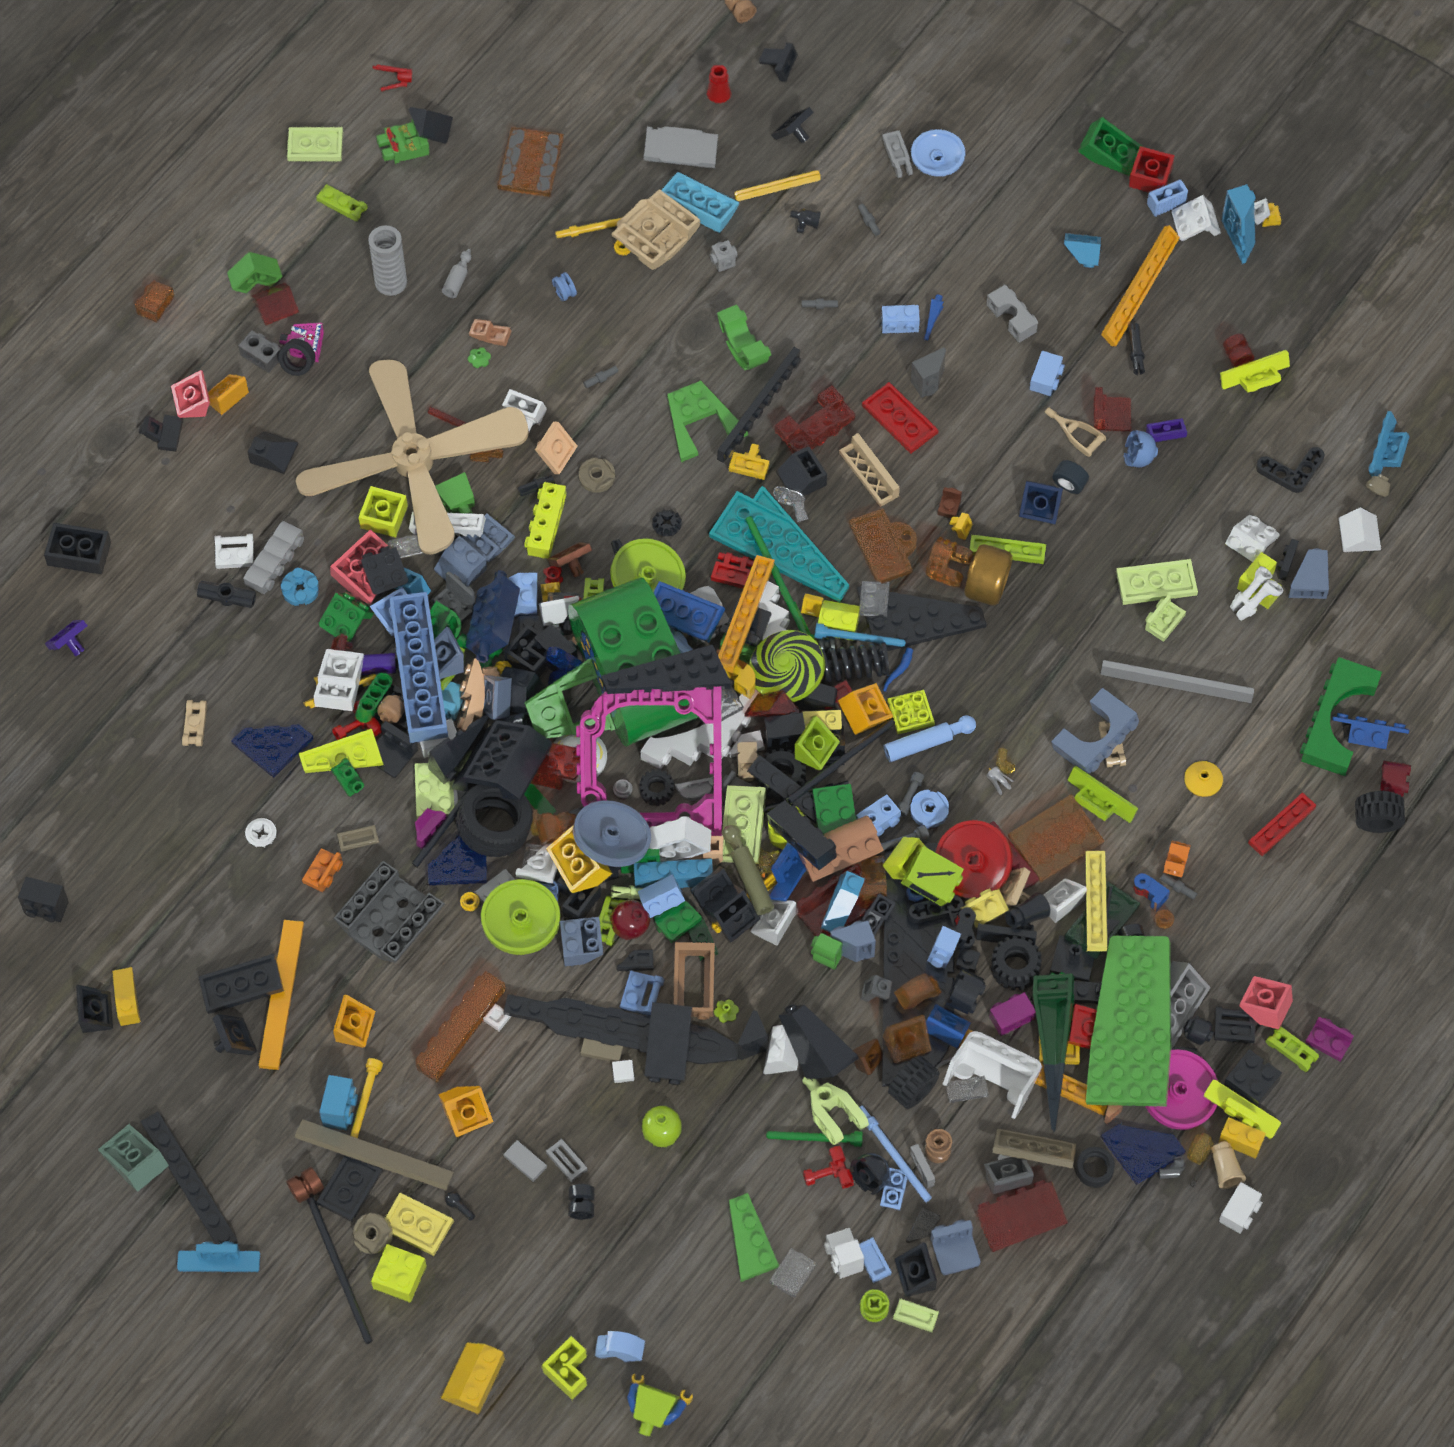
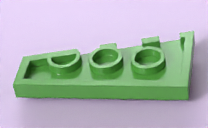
(751, 1242)

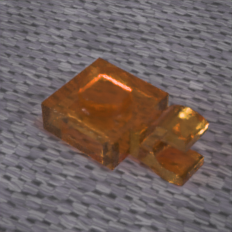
(485, 455)

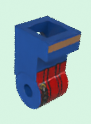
(1151, 889)

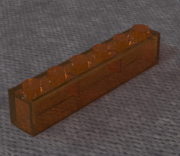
(460, 1026)

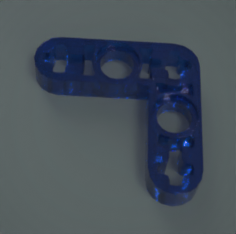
(563, 660)

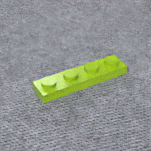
(1020, 550)

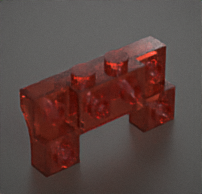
(819, 426)

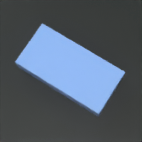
(874, 1260)

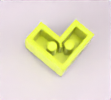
(1249, 575)
(562, 1368)

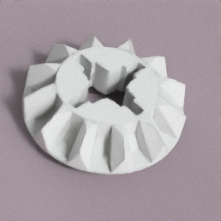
(256, 826)

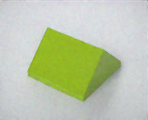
(815, 744)

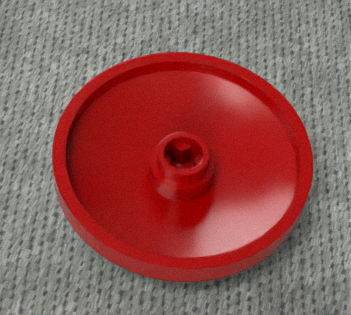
(981, 853)

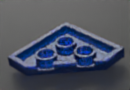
(272, 746)
(457, 866)
(1142, 1150)

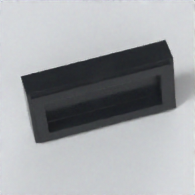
(170, 433)

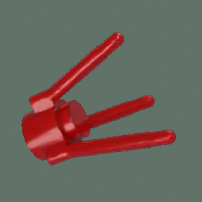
(404, 76)

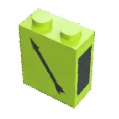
(933, 876)

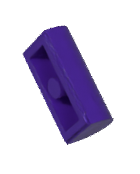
(1167, 430)
(379, 664)

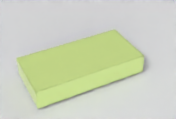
(916, 1315)

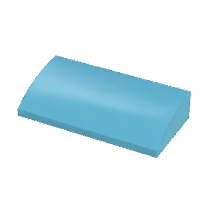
(705, 203)

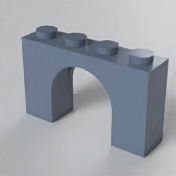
(1090, 755)

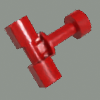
(340, 732)
(837, 1169)

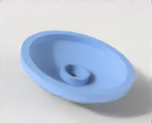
(941, 146)

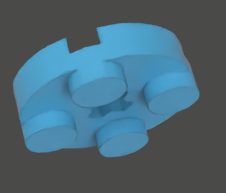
(300, 577)

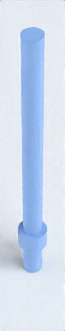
(873, 1125)

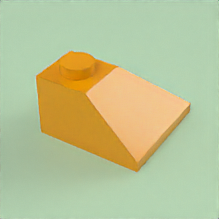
(465, 1109)

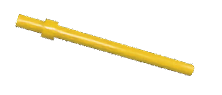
(573, 231)

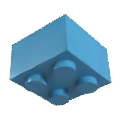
(338, 1103)

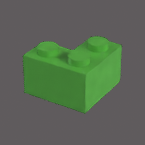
(252, 270)

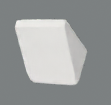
(1261, 211)

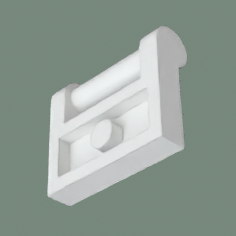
(237, 556)

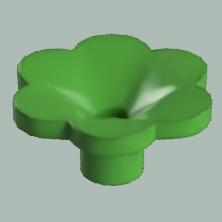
(479, 357)

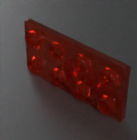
(558, 764)

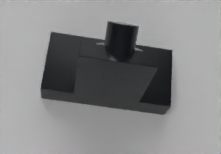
(782, 58)

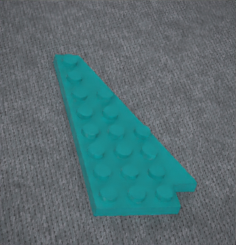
(786, 542)

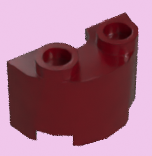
(1394, 777)

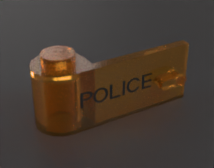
(874, 878)

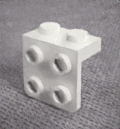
(1251, 537)

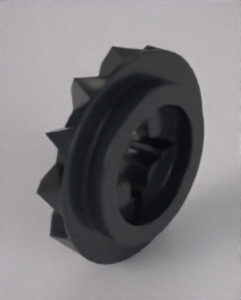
(666, 529)

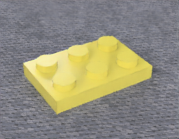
(418, 1224)

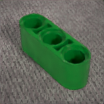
(373, 697)

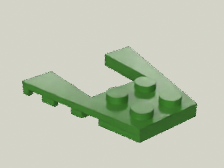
(691, 405)
(549, 710)

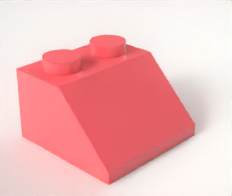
(1267, 1001)

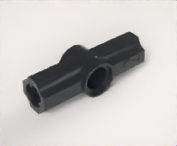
(216, 592)

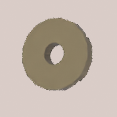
(598, 484)
(383, 1233)

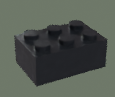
(77, 548)

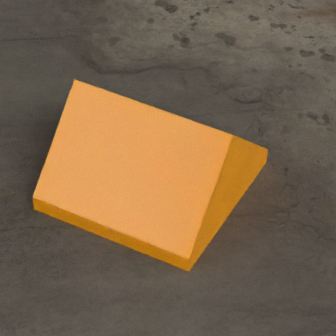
(228, 393)
(353, 1022)

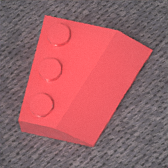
(347, 569)

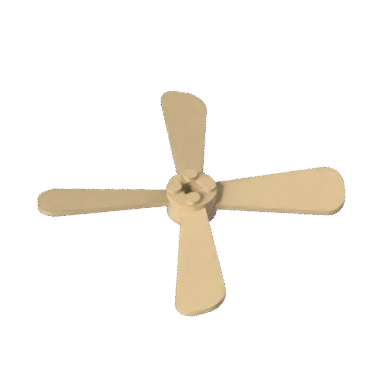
(414, 454)

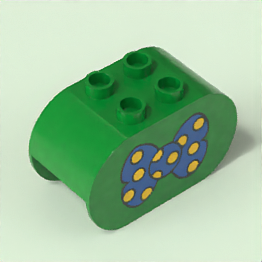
(624, 631)

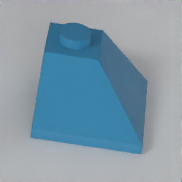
(1084, 248)

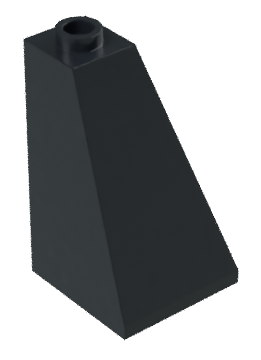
(815, 1044)

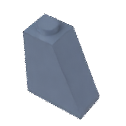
(1312, 576)

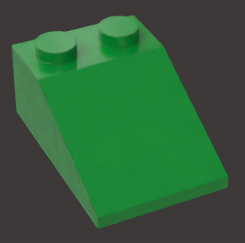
(1109, 147)

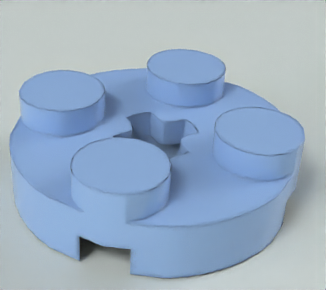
(929, 819)

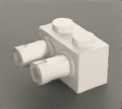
(532, 409)

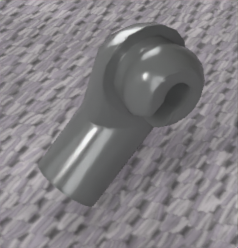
(1175, 1169)

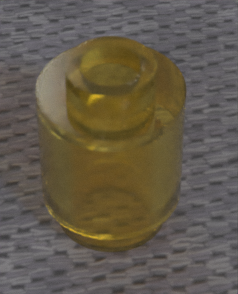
(1200, 1148)

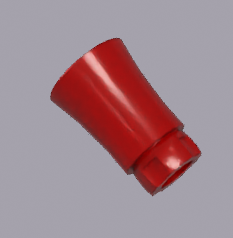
(718, 87)

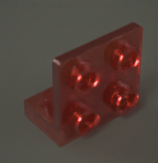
(1111, 412)

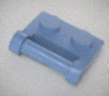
(635, 992)

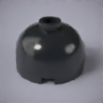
(870, 1172)

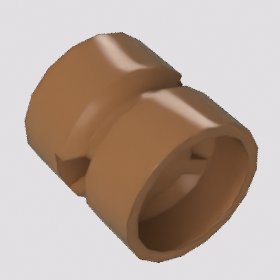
(741, 9)
(938, 1146)

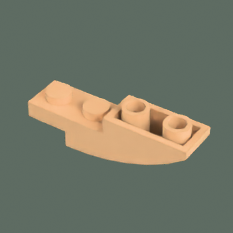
(473, 693)

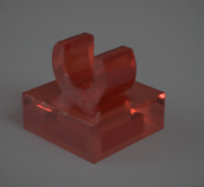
(340, 642)

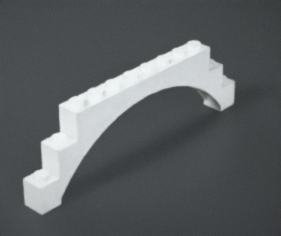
(689, 745)

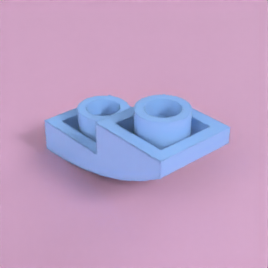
(894, 1190)

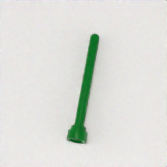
(854, 1138)

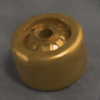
(988, 574)

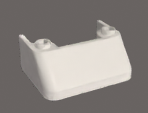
(998, 1064)

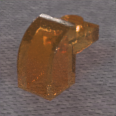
(917, 990)

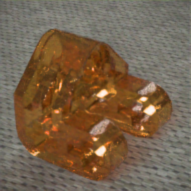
(940, 557)

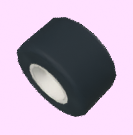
(1070, 476)

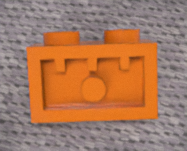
(322, 870)

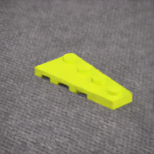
(359, 749)

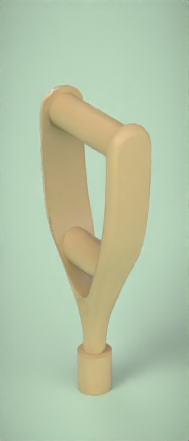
(1073, 424)

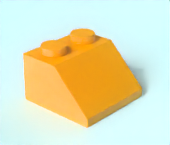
(865, 708)

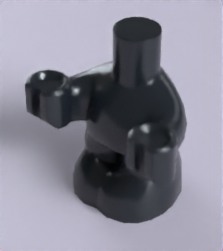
(806, 217)

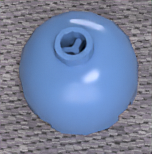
(1141, 449)

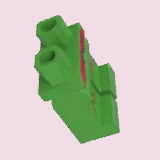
(402, 143)

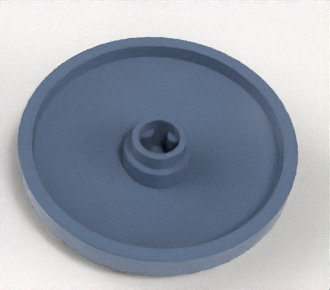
(612, 833)

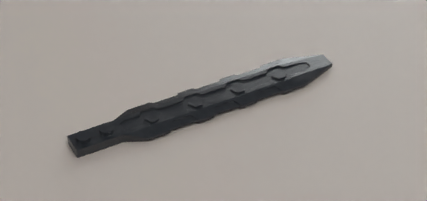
(614, 1027)

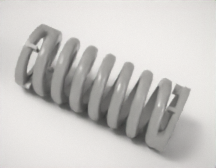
(387, 260)

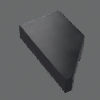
(637, 961)

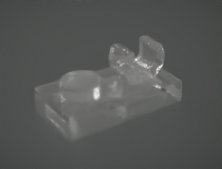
(406, 546)

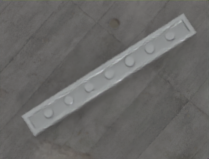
(1177, 681)

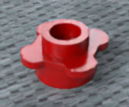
(553, 570)

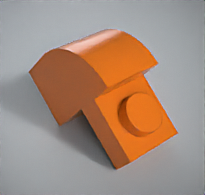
(1176, 858)

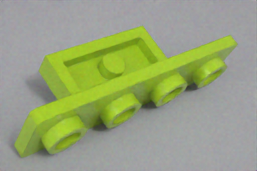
(1100, 798)

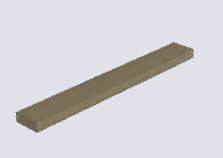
(374, 1154)

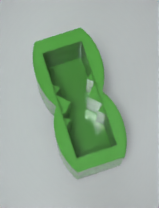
(826, 950)

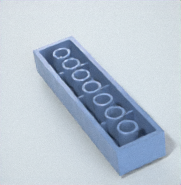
(418, 667)

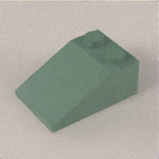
(133, 1157)

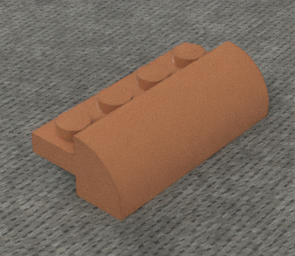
(853, 844)

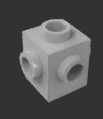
(723, 255)

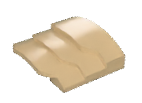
(656, 229)

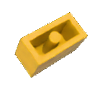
(1242, 1137)

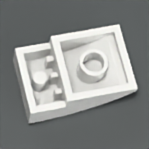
(338, 680)

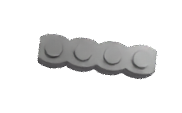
(273, 557)

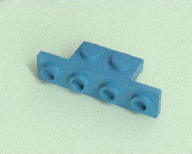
(1390, 446)
(218, 1258)

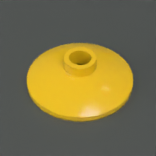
(1203, 786)

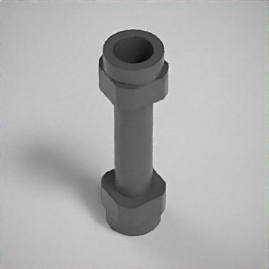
(916, 781)

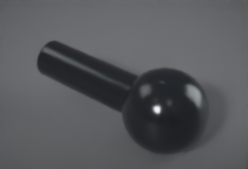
(453, 1200)

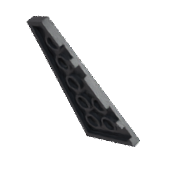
(673, 673)

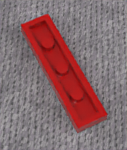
(1282, 824)

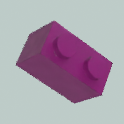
(1012, 1013)

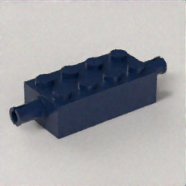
(492, 617)

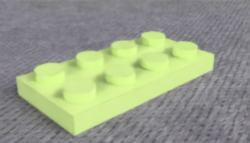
(1156, 581)
(746, 810)

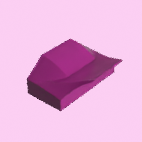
(427, 825)

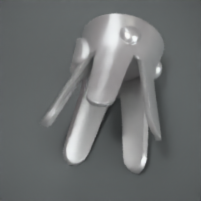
(996, 775)

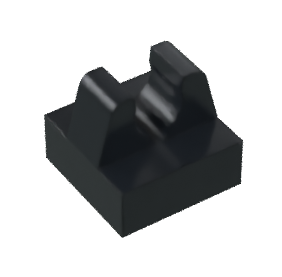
(151, 428)

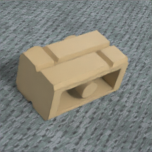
(745, 757)

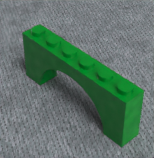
(1322, 746)

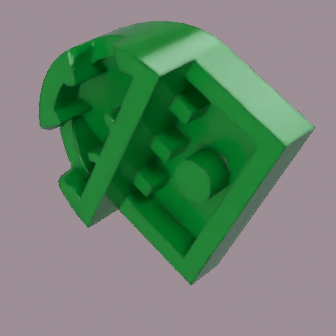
(444, 617)
(677, 921)

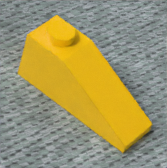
(126, 996)

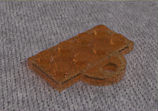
(883, 544)

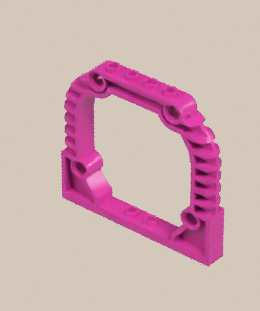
(702, 702)

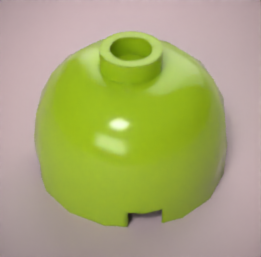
(661, 1126)

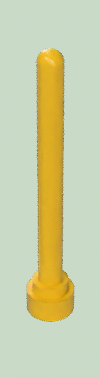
(373, 1068)

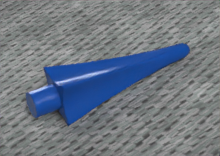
(935, 309)

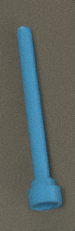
(823, 631)

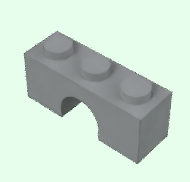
(1005, 301)

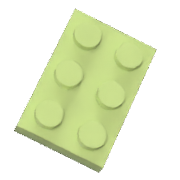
(315, 144)
(431, 791)

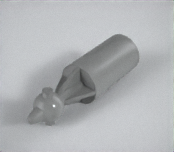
(457, 276)

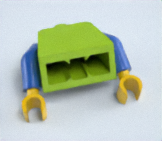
(654, 1405)

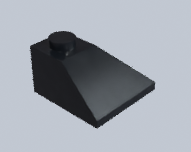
(272, 451)

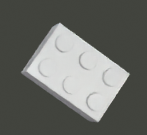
(680, 839)

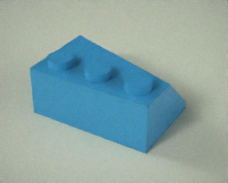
(1239, 220)

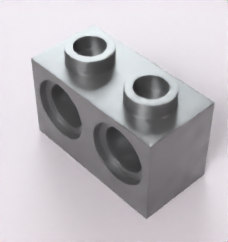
(258, 354)

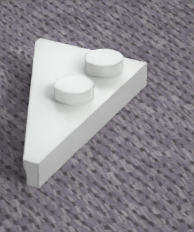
(539, 867)

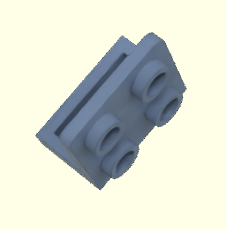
(955, 1247)

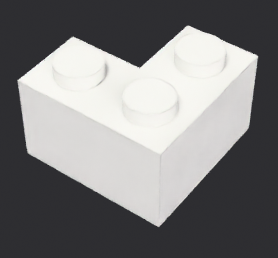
(845, 1253)

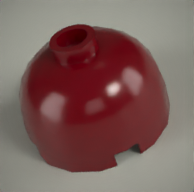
(630, 919)

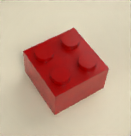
(1151, 169)

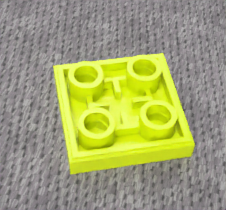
(910, 712)

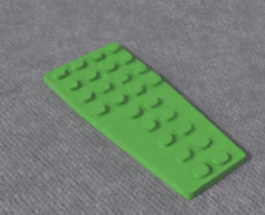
(1132, 1025)

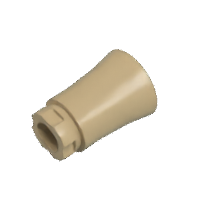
(1227, 1166)

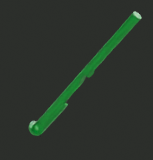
(797, 616)

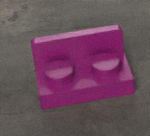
(1330, 1038)

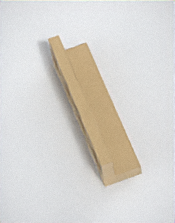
(875, 466)

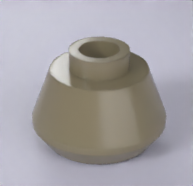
(1379, 485)

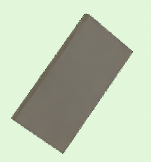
(1034, 1148)

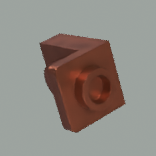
(950, 502)

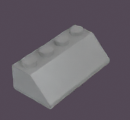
(1186, 995)

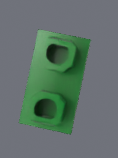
(347, 777)

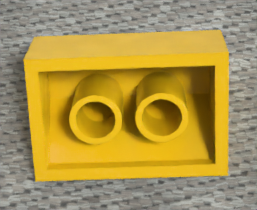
(574, 866)
(473, 1376)

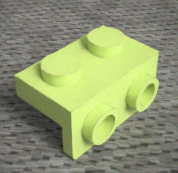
(1164, 618)

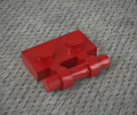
(731, 574)

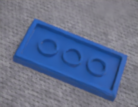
(688, 612)

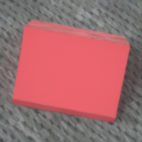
(191, 396)

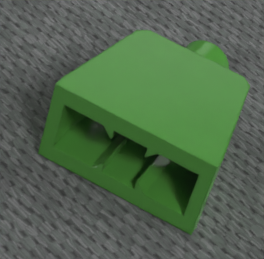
(456, 495)

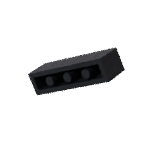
(802, 835)

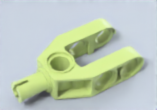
(834, 1097)

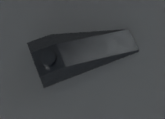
(450, 755)

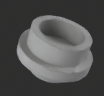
(622, 788)

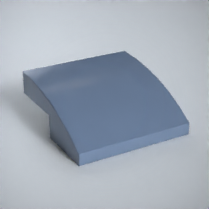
(492, 541)

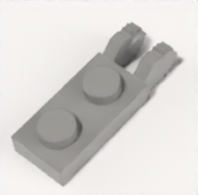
(897, 152)

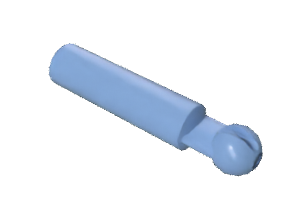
(928, 738)

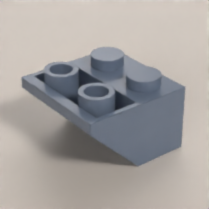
(856, 939)
(581, 940)

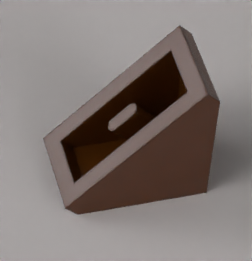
(869, 1056)

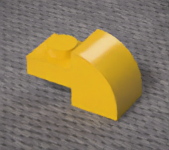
(743, 680)

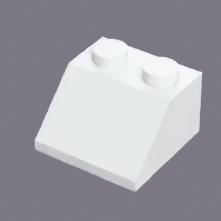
(780, 1054)

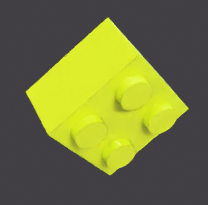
(383, 511)
(398, 1273)

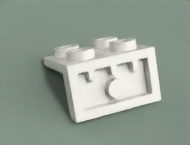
(1195, 218)

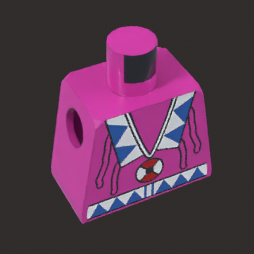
(311, 333)

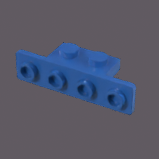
(1369, 733)
(787, 872)

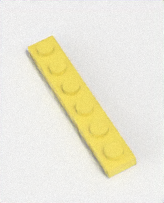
(1096, 901)

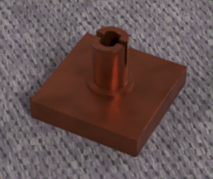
(570, 556)

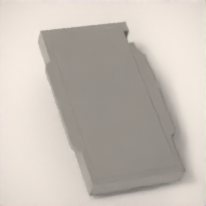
(681, 146)

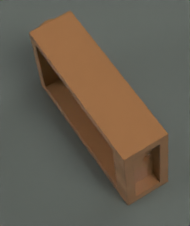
(707, 950)

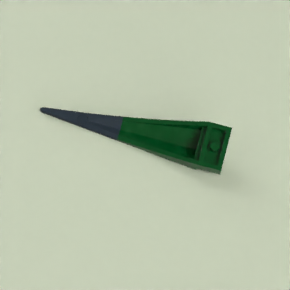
(1054, 1009)

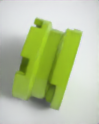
(874, 1305)

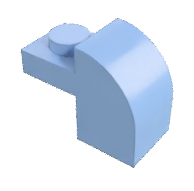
(620, 1345)

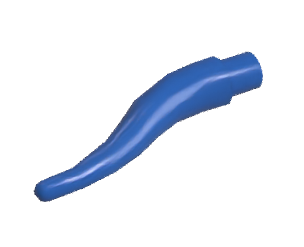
(904, 664)

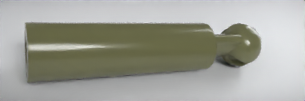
(748, 871)

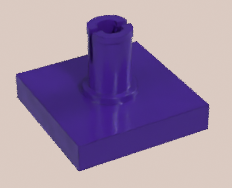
(67, 637)

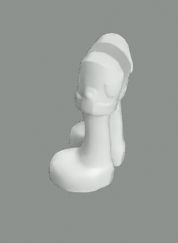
(1243, 599)

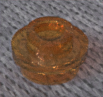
(1164, 914)

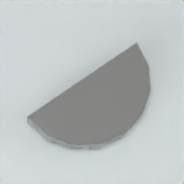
(695, 789)

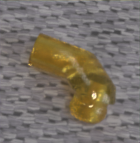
(1002, 762)

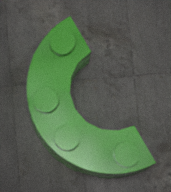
(740, 342)

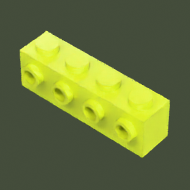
(546, 520)

